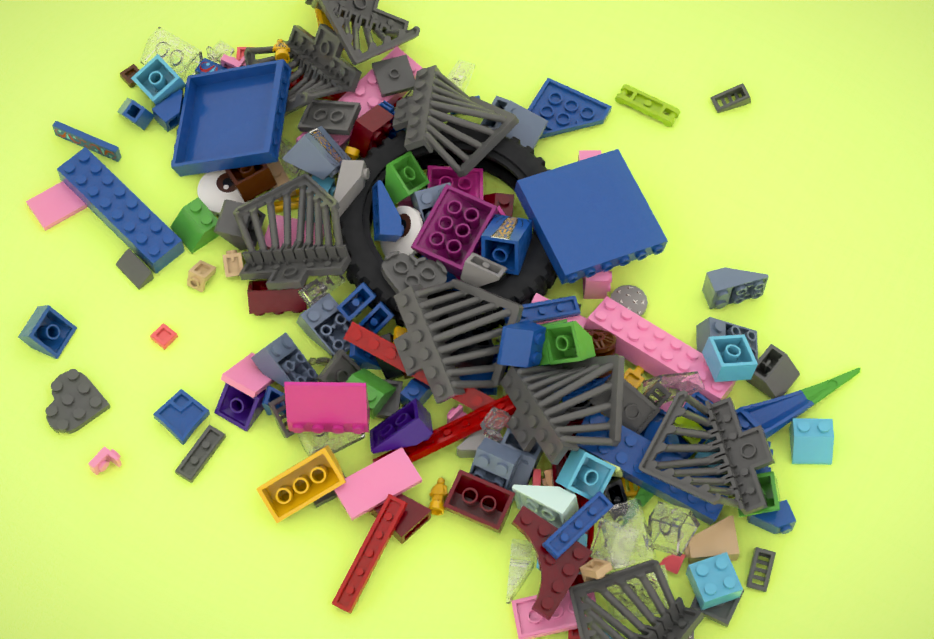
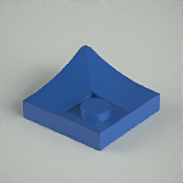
(181, 415)

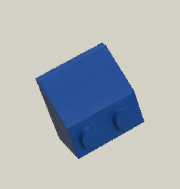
(47, 331)
(521, 344)

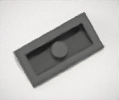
(134, 269)

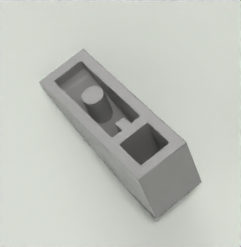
(350, 182)

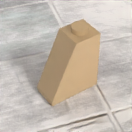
(714, 541)

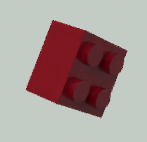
(371, 129)

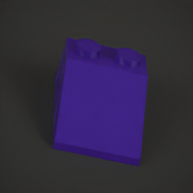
(402, 429)

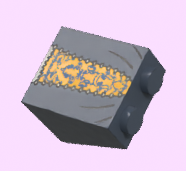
(317, 154)

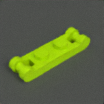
(647, 104)

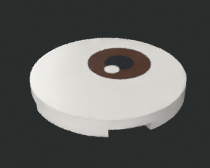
(216, 188)
(412, 225)

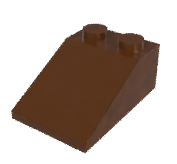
(251, 180)

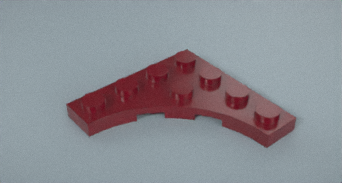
(555, 574)

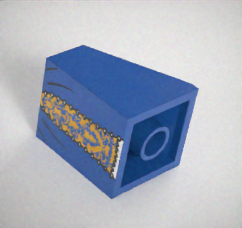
(507, 241)

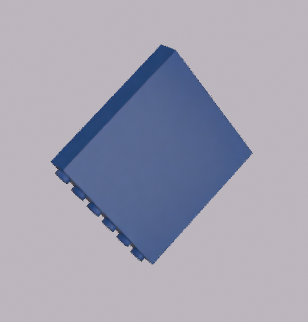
(232, 118)
(590, 216)

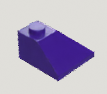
(239, 407)

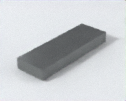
(200, 454)

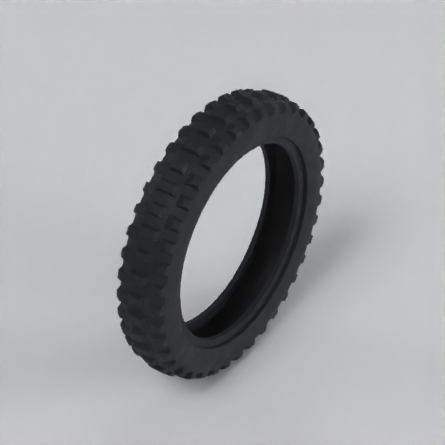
(506, 161)

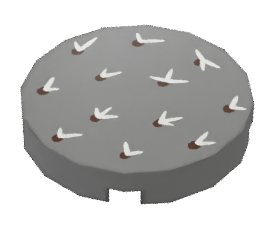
(631, 298)

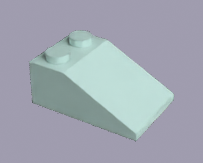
(548, 502)

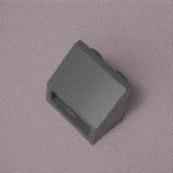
(228, 227)
(774, 373)

